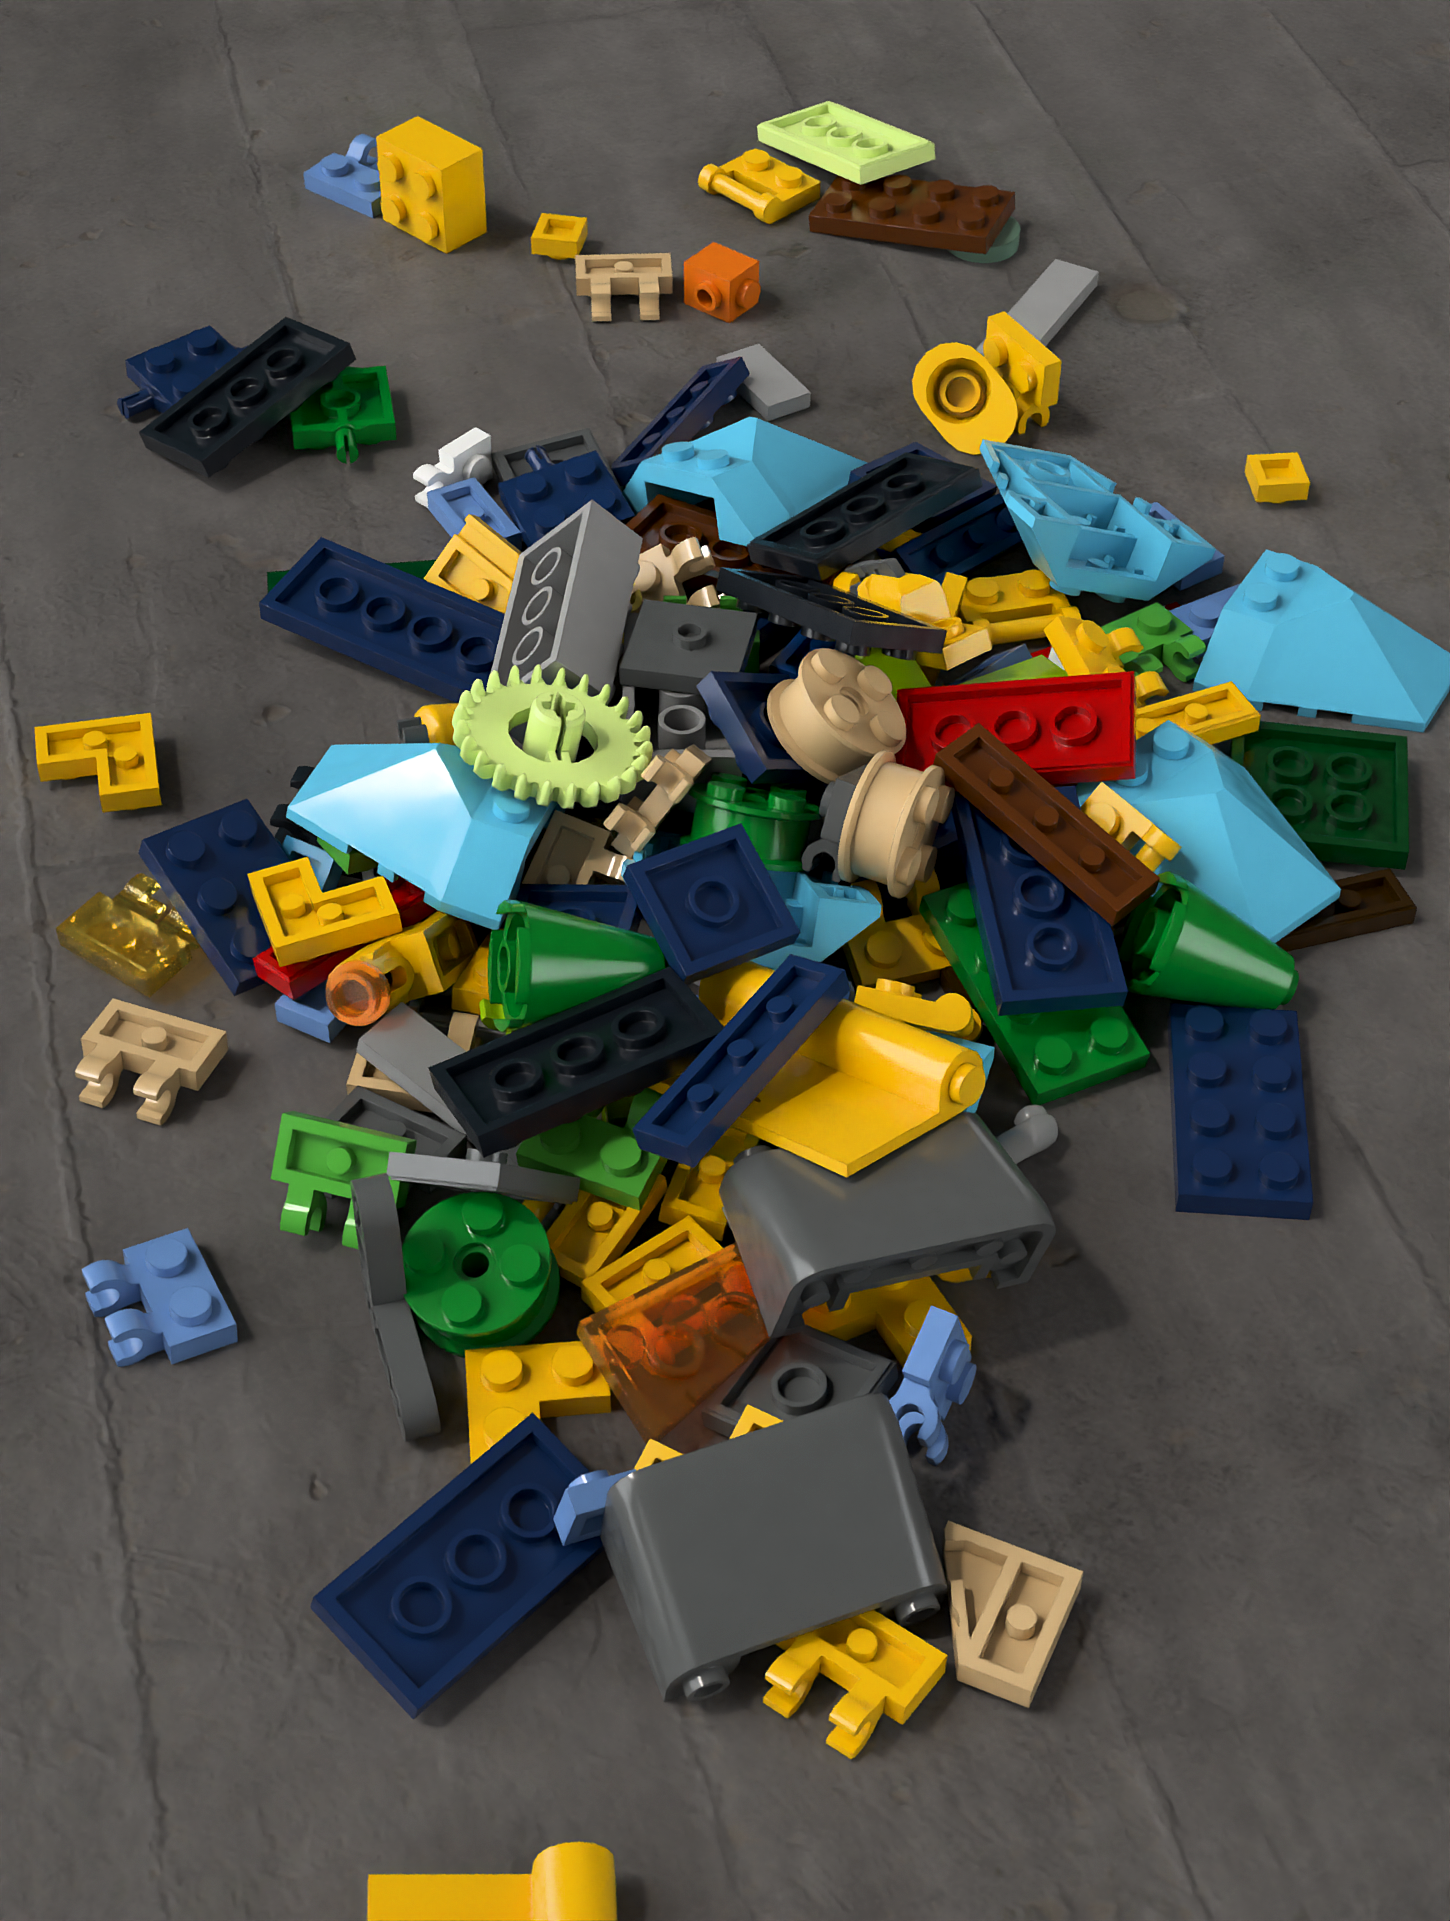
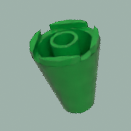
(1201, 952)
(560, 960)

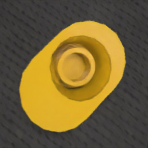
(964, 397)

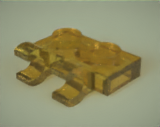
(125, 940)

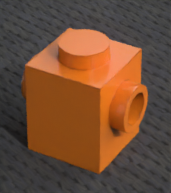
(721, 282)

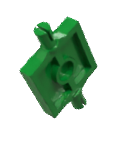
(347, 412)

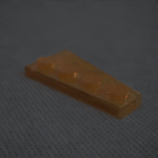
(676, 1340)

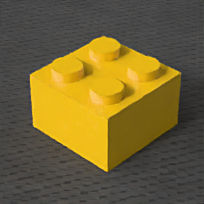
(432, 184)

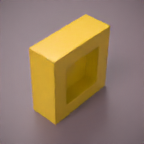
(559, 236)
(1277, 477)

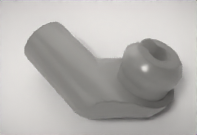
(1032, 1133)

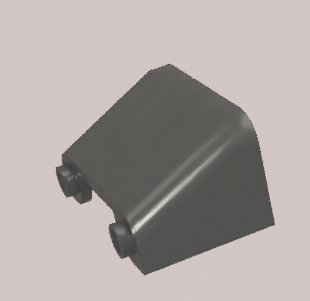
(911, 1215)
(770, 1541)

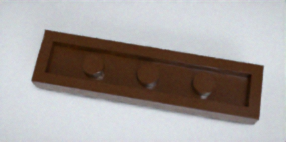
(1046, 824)

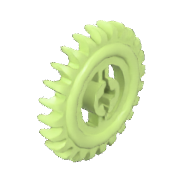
(555, 722)

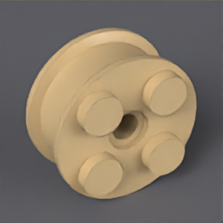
(835, 714)
(894, 824)

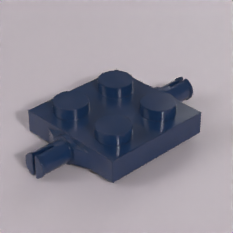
(174, 370)
(556, 491)

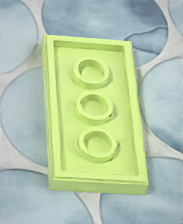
(846, 142)

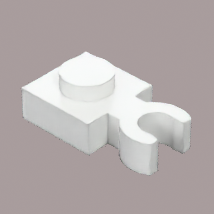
(459, 460)

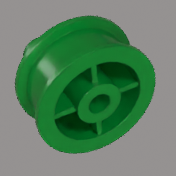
(773, 819)
(480, 1273)

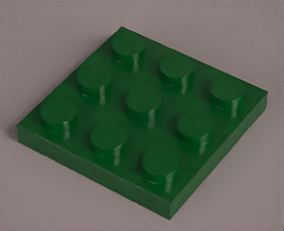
(1334, 789)

